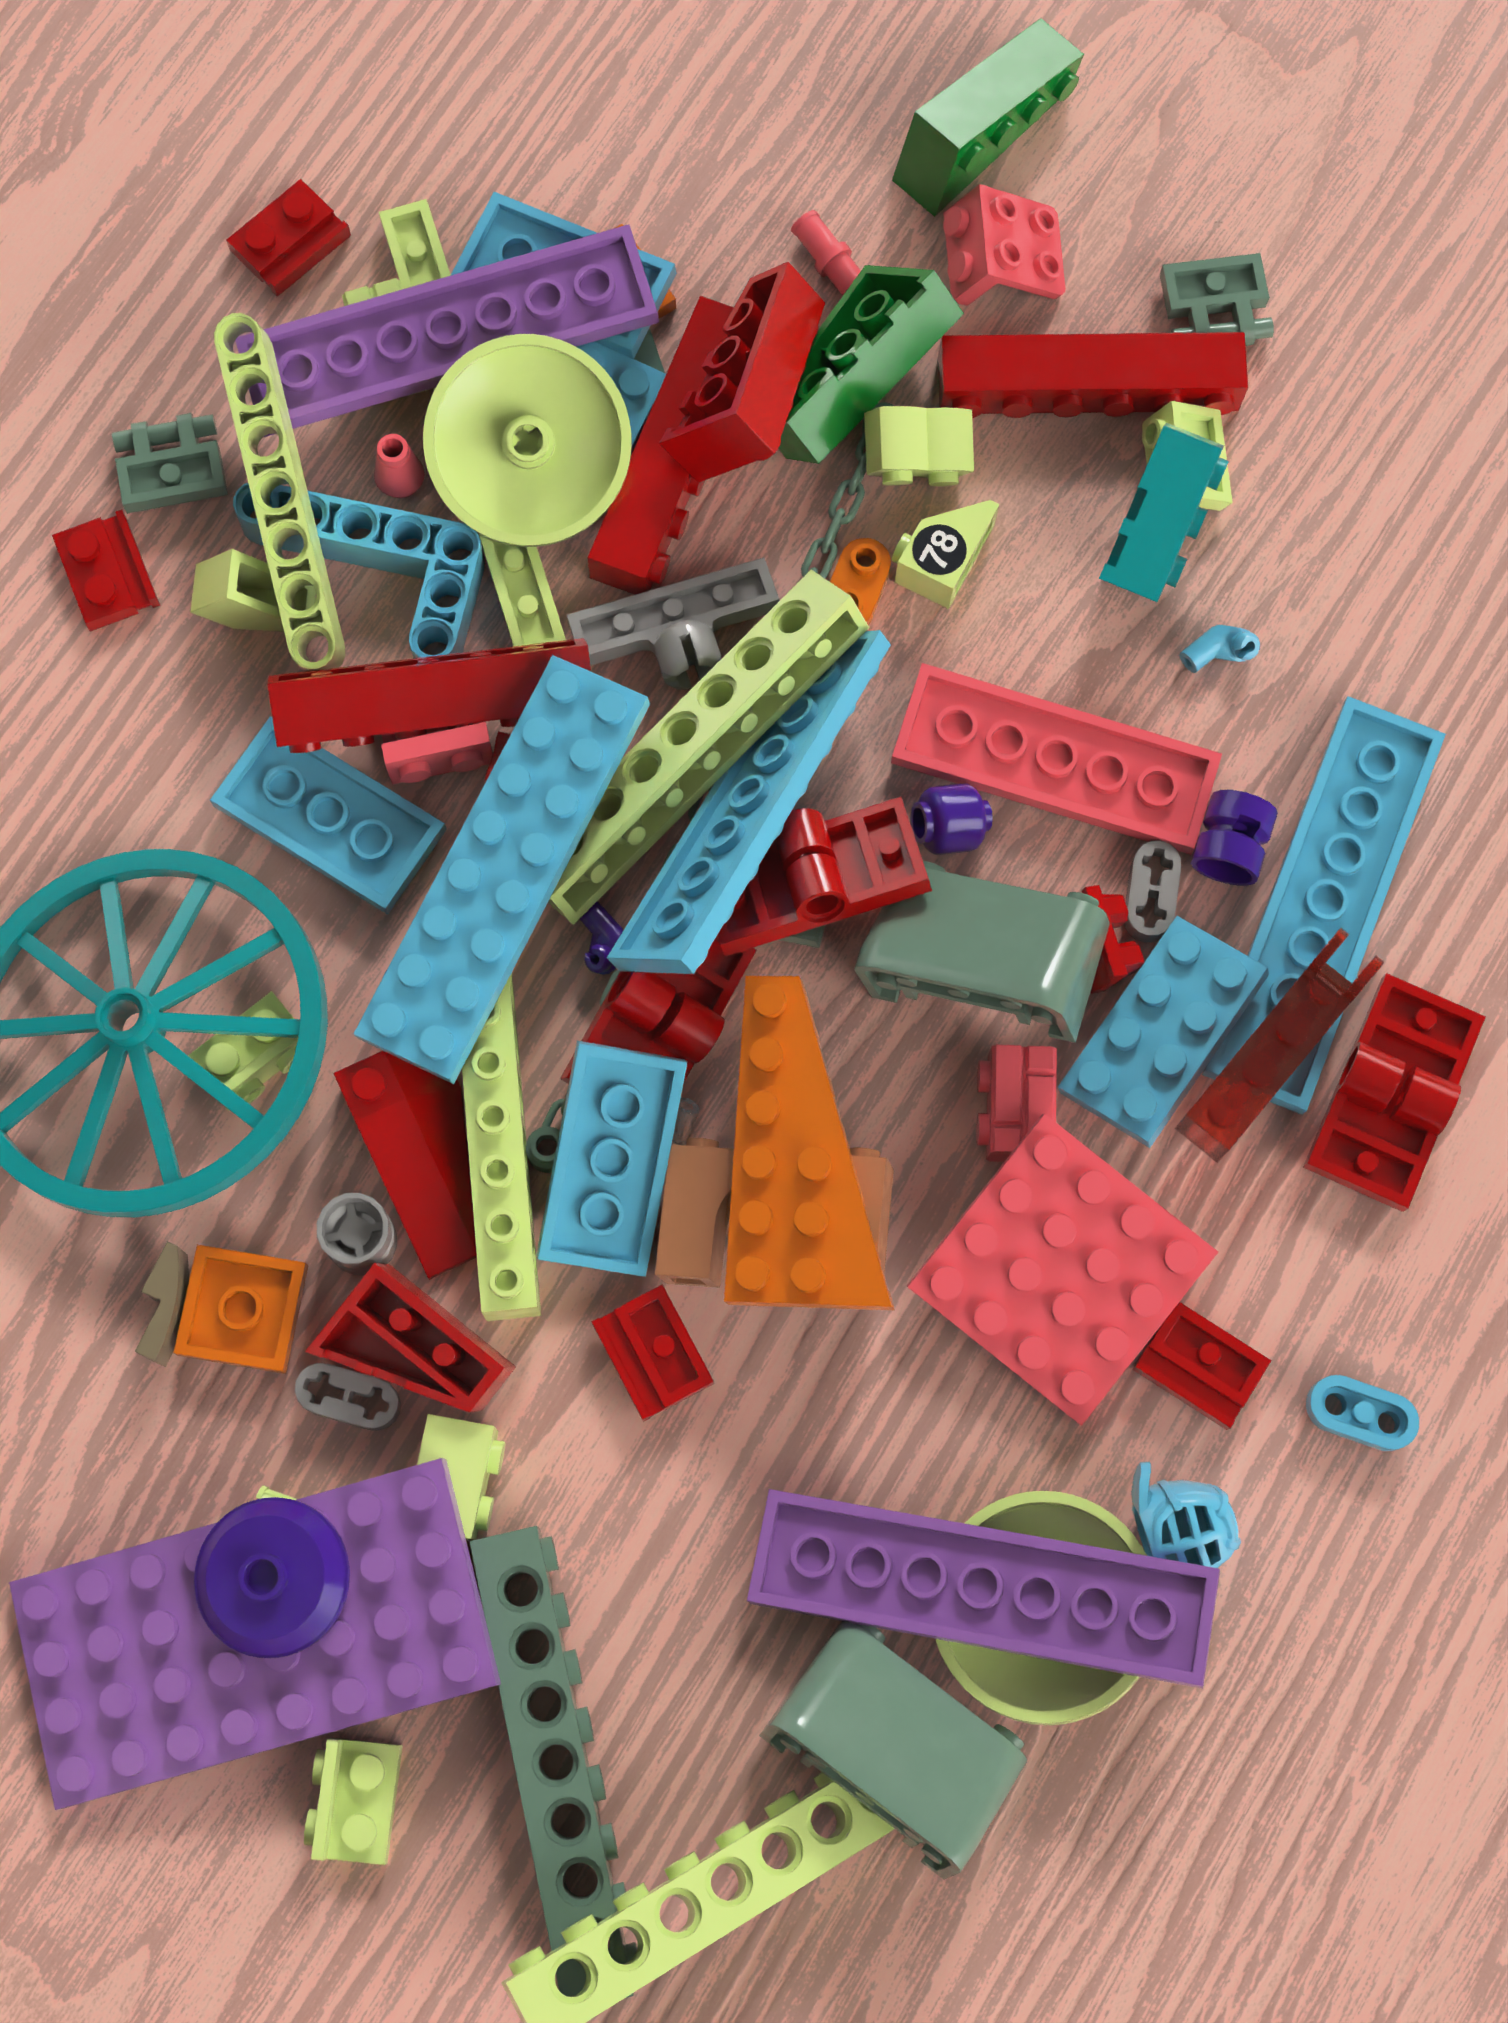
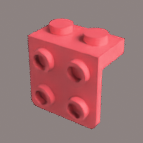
(1003, 242)
(436, 753)

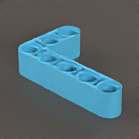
(381, 552)

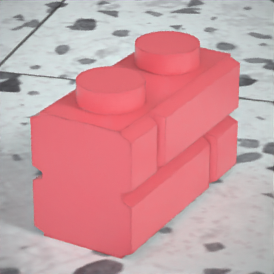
(1018, 1090)

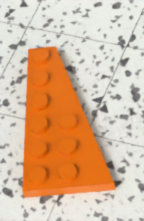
(795, 1193)

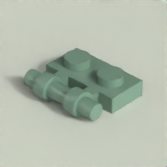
(1215, 287)
(171, 474)

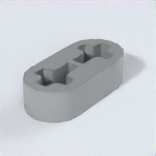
(1164, 892)
(344, 1409)

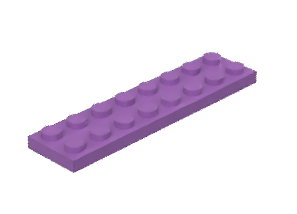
(417, 333)
(986, 1587)

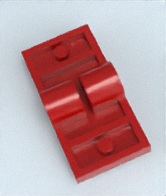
(827, 874)
(669, 1011)
(1395, 1092)

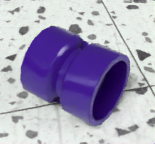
(1236, 829)

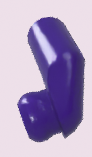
(604, 936)

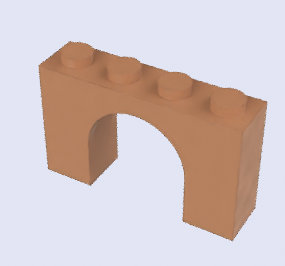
(699, 1209)

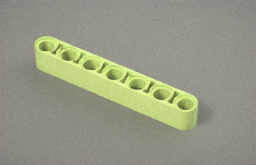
(266, 473)

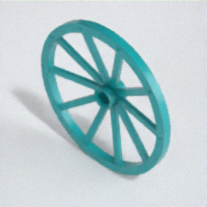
(151, 1027)

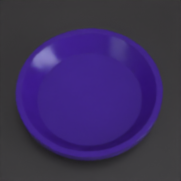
(271, 1577)

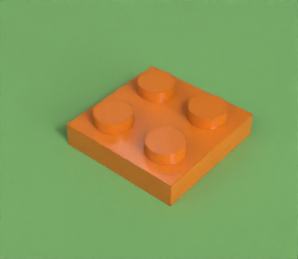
(241, 1309)

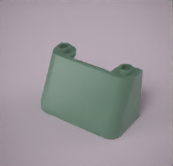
(989, 949)
(899, 1745)

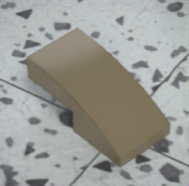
(169, 1287)

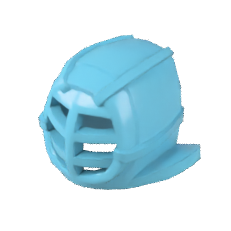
(1183, 1520)

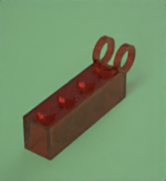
(1273, 1053)

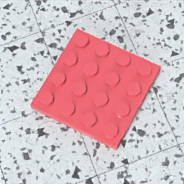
(1062, 1269)

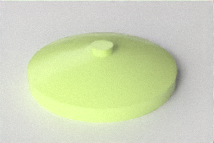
(527, 440)
(1029, 1686)

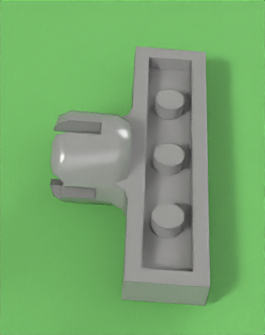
(677, 620)

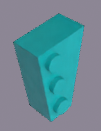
(1164, 513)

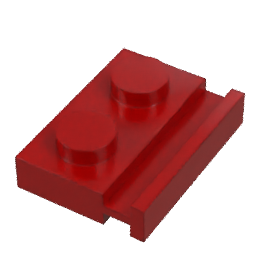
(288, 237)
(105, 570)
(652, 1352)
(1202, 1365)

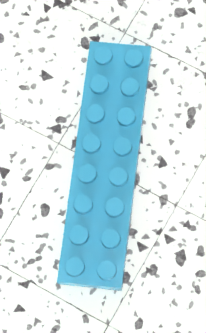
(740, 822)
(502, 869)
(1337, 869)

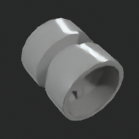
(356, 1233)

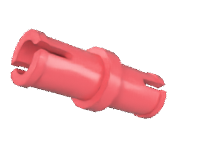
(830, 255)

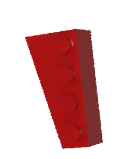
(749, 377)

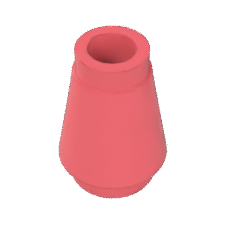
(397, 467)

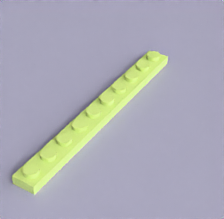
(514, 569)

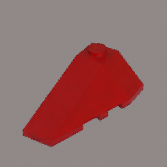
(421, 1152)

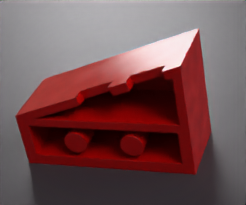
(412, 1341)

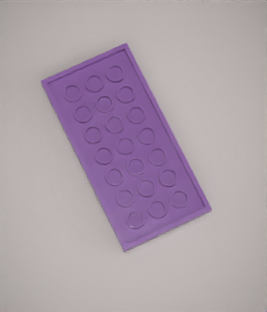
(145, 1691)

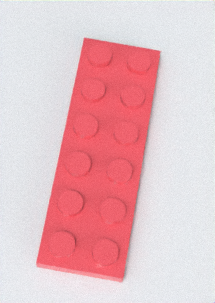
(1056, 758)

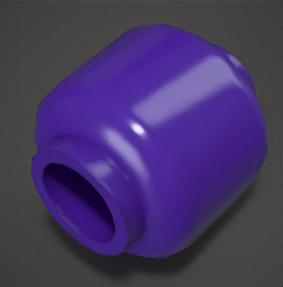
(951, 819)

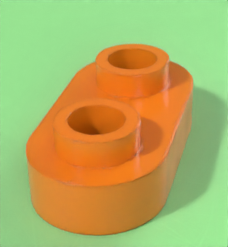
(861, 582)

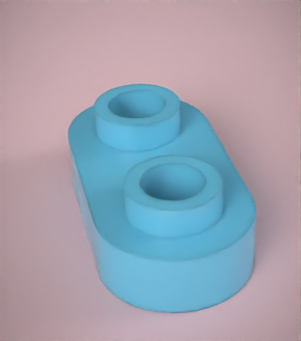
(1360, 1413)

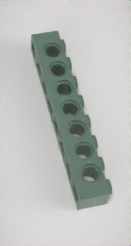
(496, 1563)

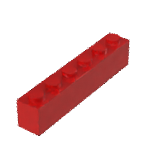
(1091, 372)
(652, 501)
(411, 694)

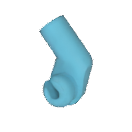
(1220, 643)

